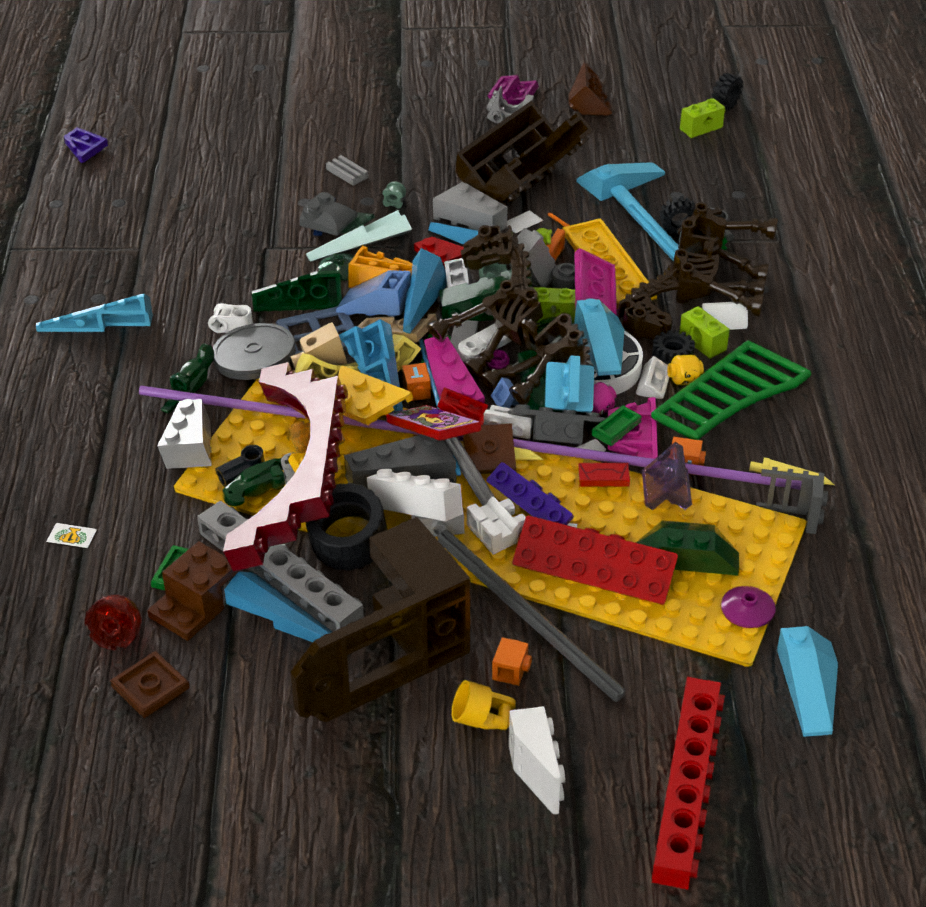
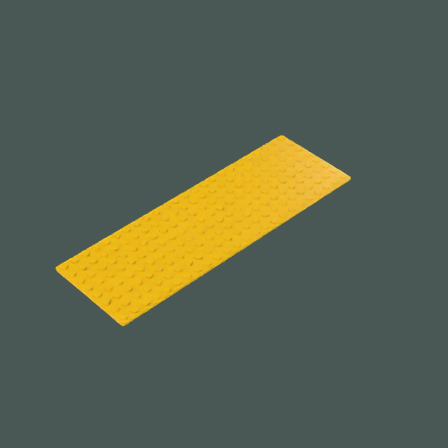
(693, 604)

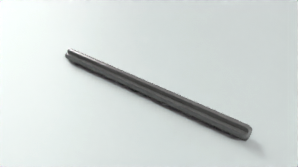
(532, 616)

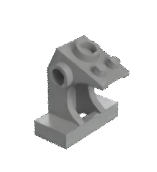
(499, 113)

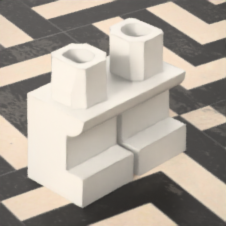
(495, 524)

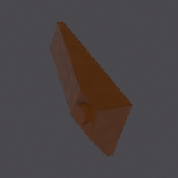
(588, 94)

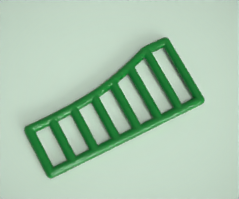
(734, 405)

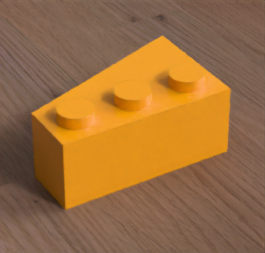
(368, 265)

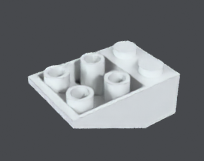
(536, 755)

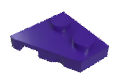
(84, 143)

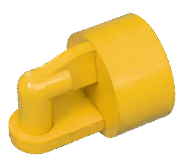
(473, 705)

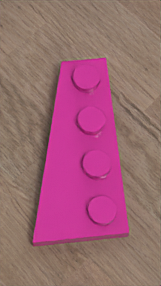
(450, 370)

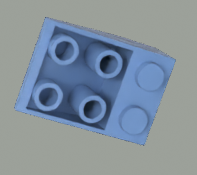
(378, 295)

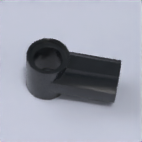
(249, 457)

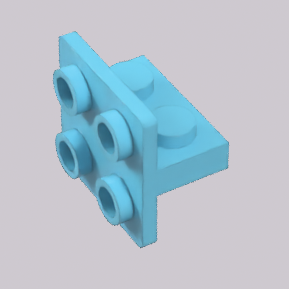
(569, 385)

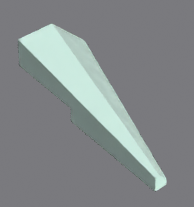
(382, 229)

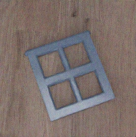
(312, 318)

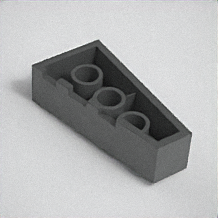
(415, 455)

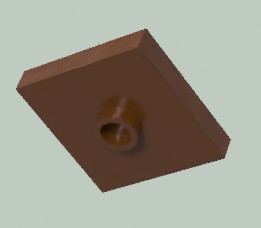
(491, 447)
(149, 684)

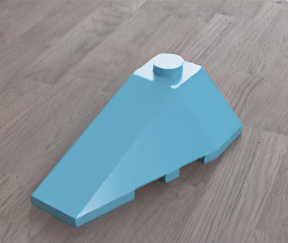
(630, 175)
(603, 334)
(810, 676)

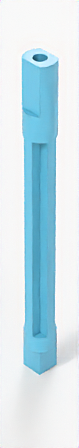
(645, 220)

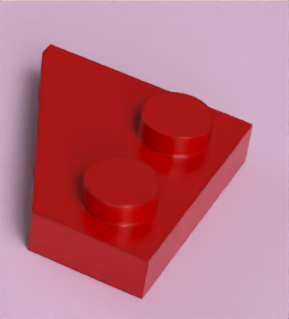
(441, 248)
(461, 405)

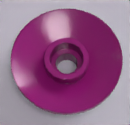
(748, 607)

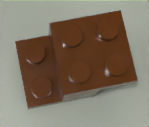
(192, 591)

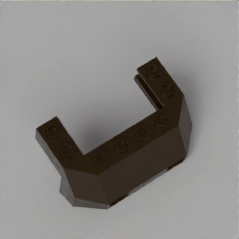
(536, 142)

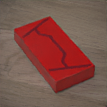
(603, 474)

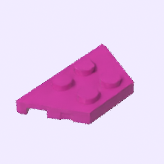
(643, 438)

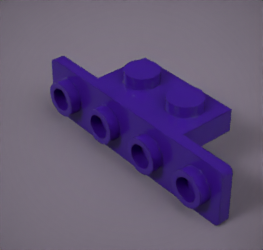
(528, 495)

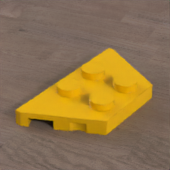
(369, 396)

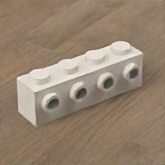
(417, 494)

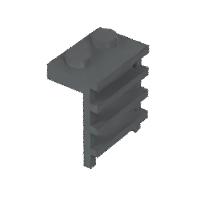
(810, 496)

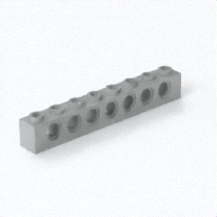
(287, 573)

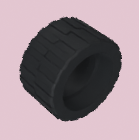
(353, 550)

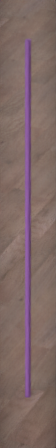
(529, 445)

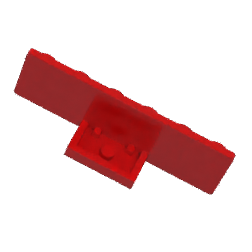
(595, 559)

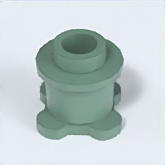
(393, 194)

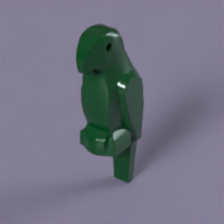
(191, 375)
(254, 482)

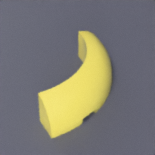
(404, 350)

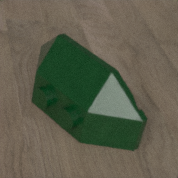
(697, 545)

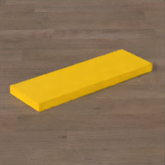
(598, 240)

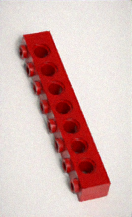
(687, 784)

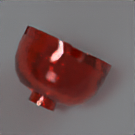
(113, 621)

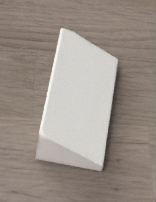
(728, 313)
(653, 379)

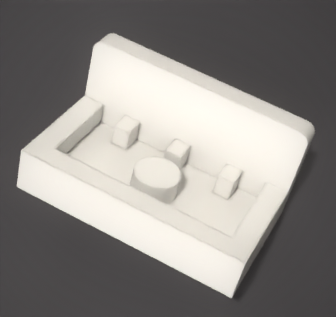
(521, 426)

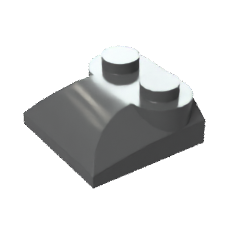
(326, 215)

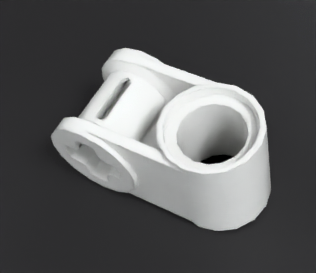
(230, 317)

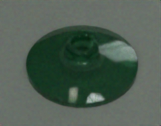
(336, 261)

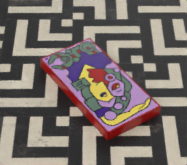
(433, 422)

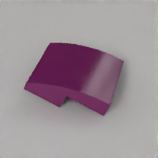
(514, 90)

